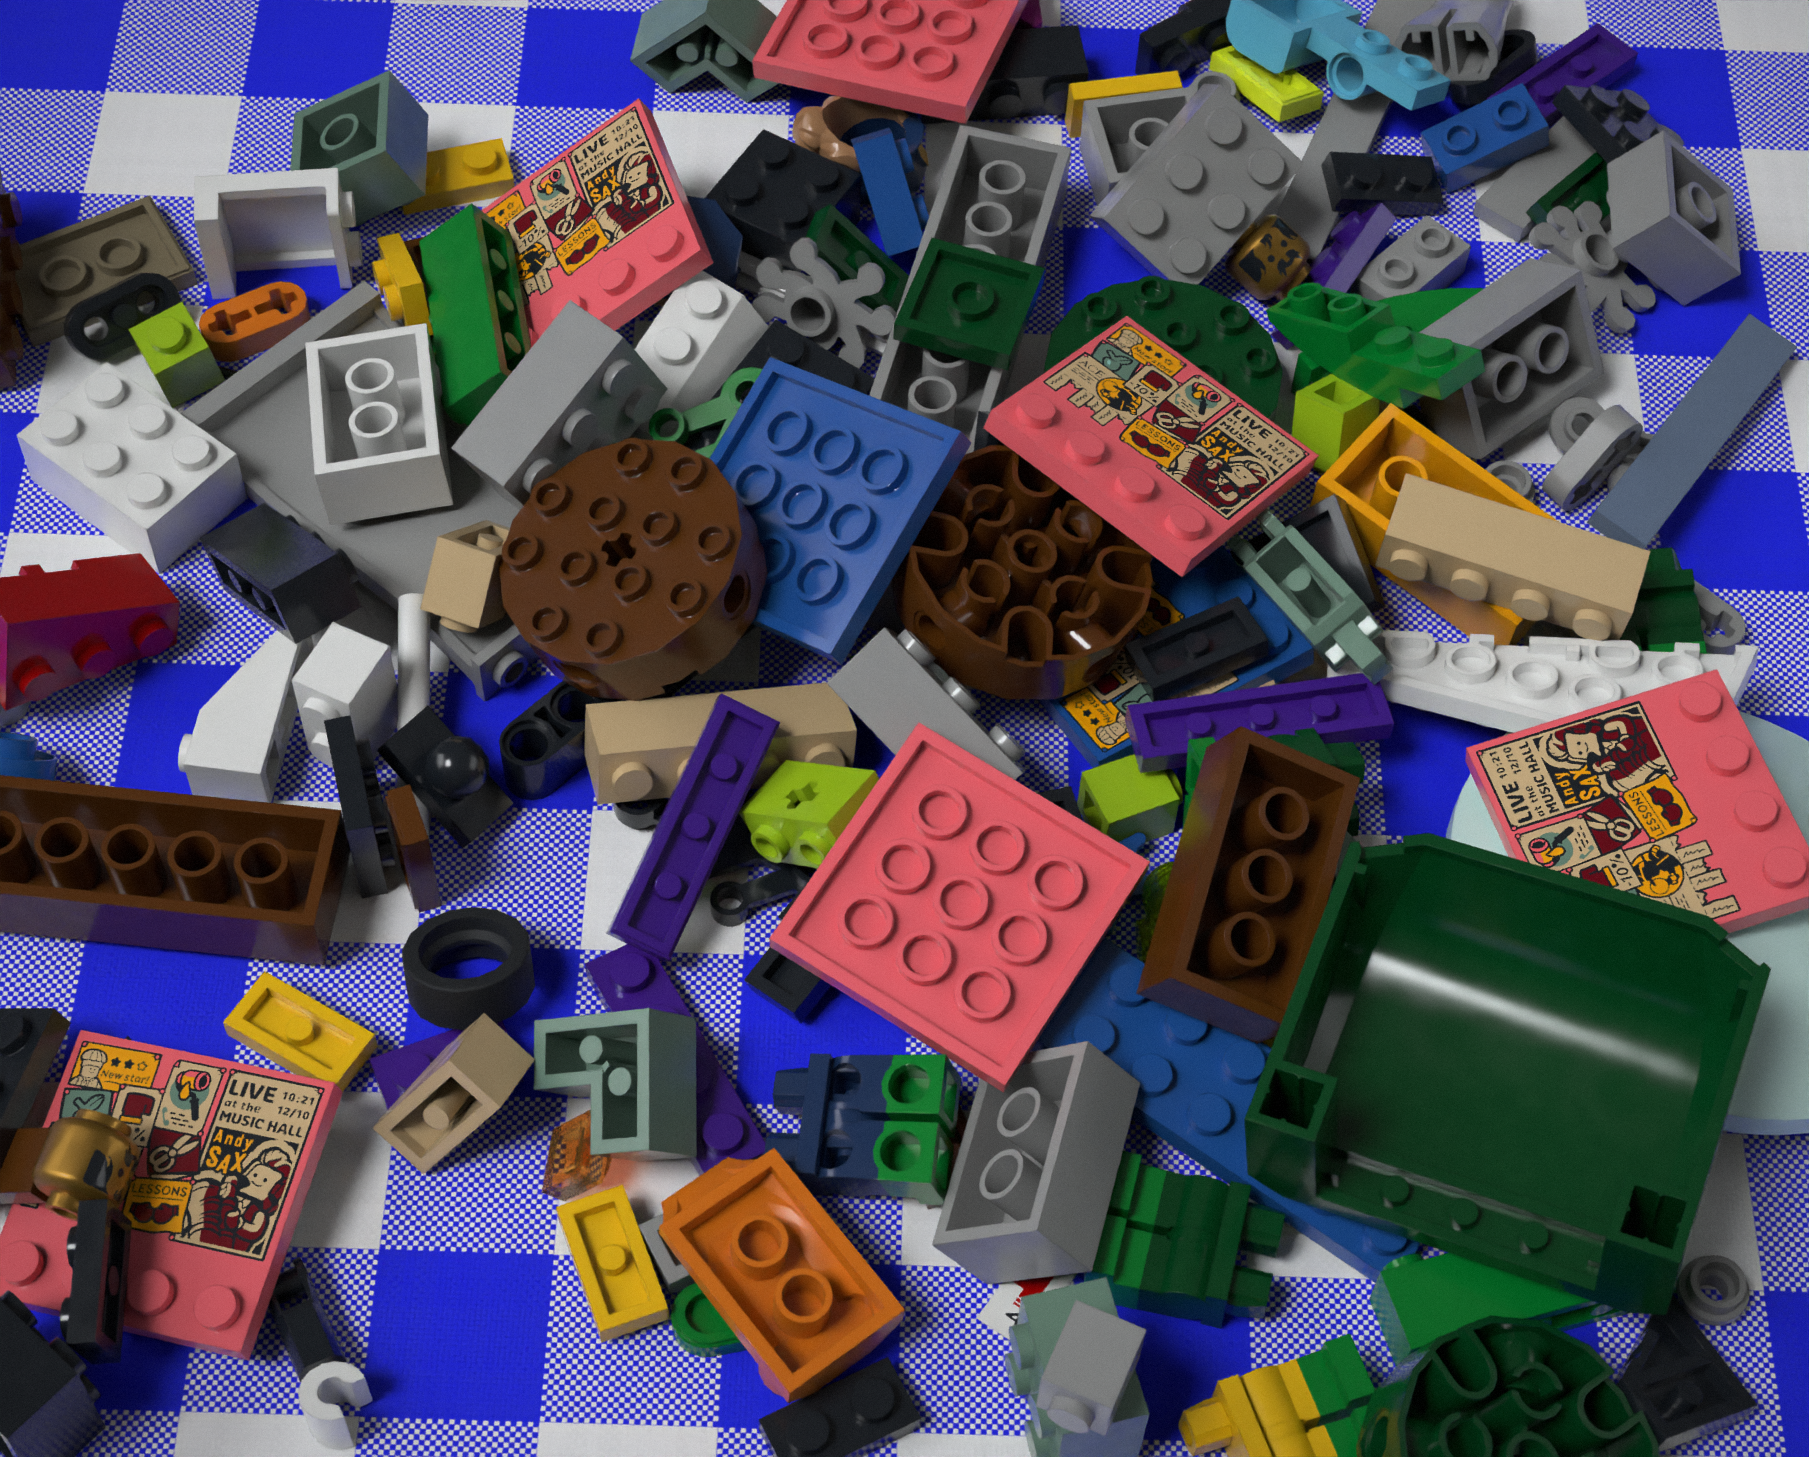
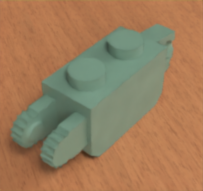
(1313, 598)

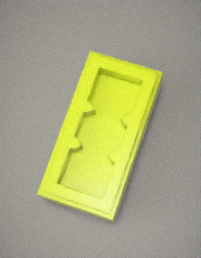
(1278, 95)

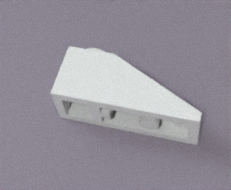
(246, 726)

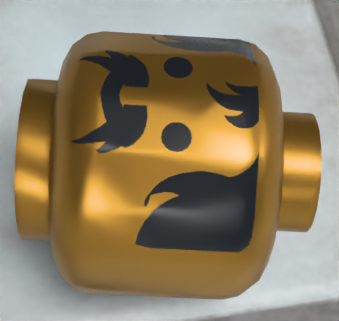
(1269, 258)
(85, 1161)

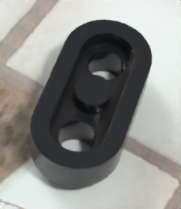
(1516, 57)
(117, 312)

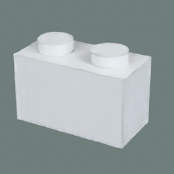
(347, 678)

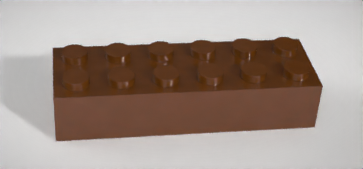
(170, 869)

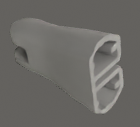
(1458, 37)

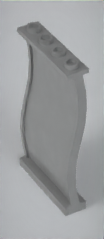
(267, 423)

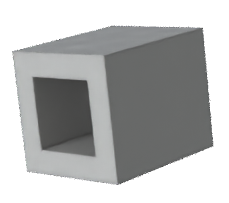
(1089, 1369)

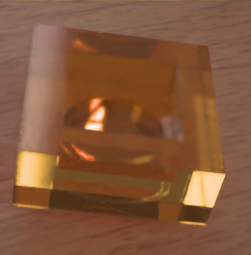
(569, 1163)

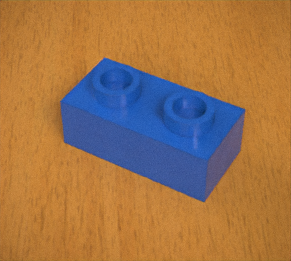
(1485, 138)
(883, 172)

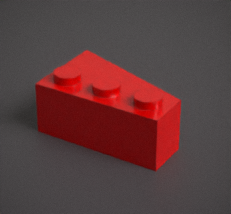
(80, 623)

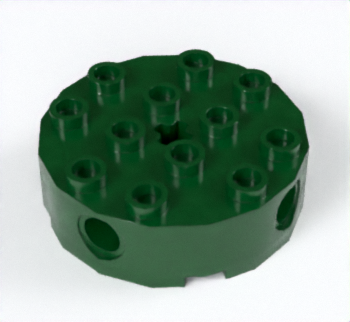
(1191, 320)
(1503, 1394)

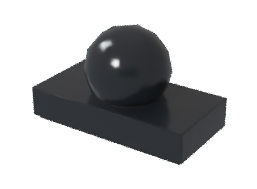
(446, 775)

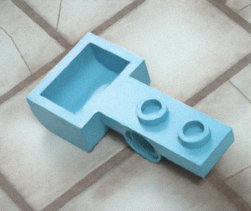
(1359, 60)

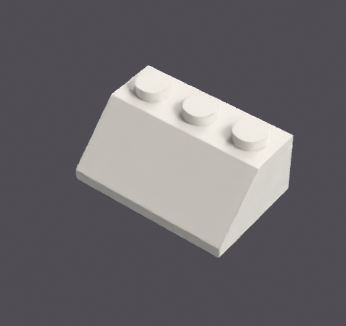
(697, 344)

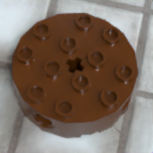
(632, 568)
(1020, 582)

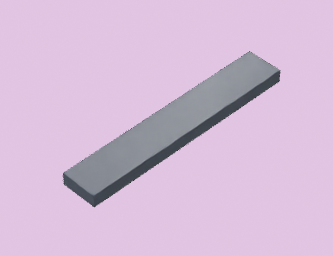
(1692, 434)

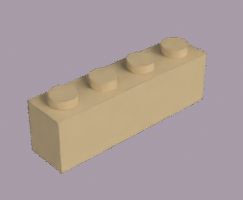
(1512, 559)
(644, 744)

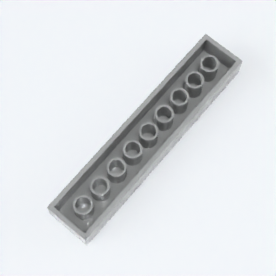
(993, 198)

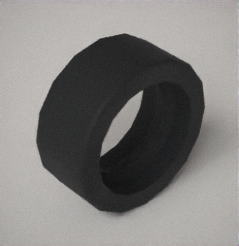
(462, 936)

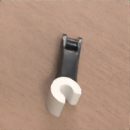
(317, 1359)

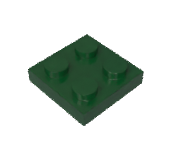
(969, 303)

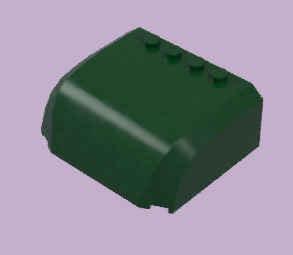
(1508, 1067)

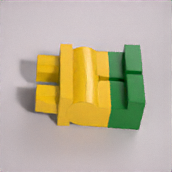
(1286, 1409)

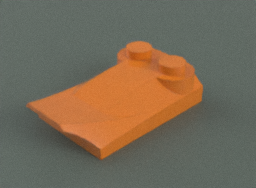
(779, 1272)

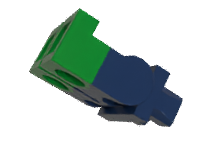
(870, 1124)

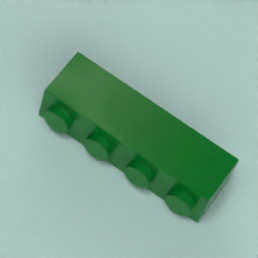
(473, 309)
(1440, 1294)

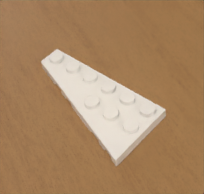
(1538, 682)

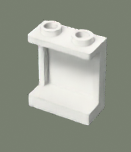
(274, 224)

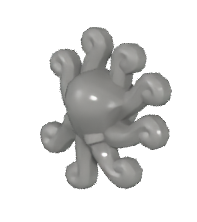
(1599, 265)
(822, 303)

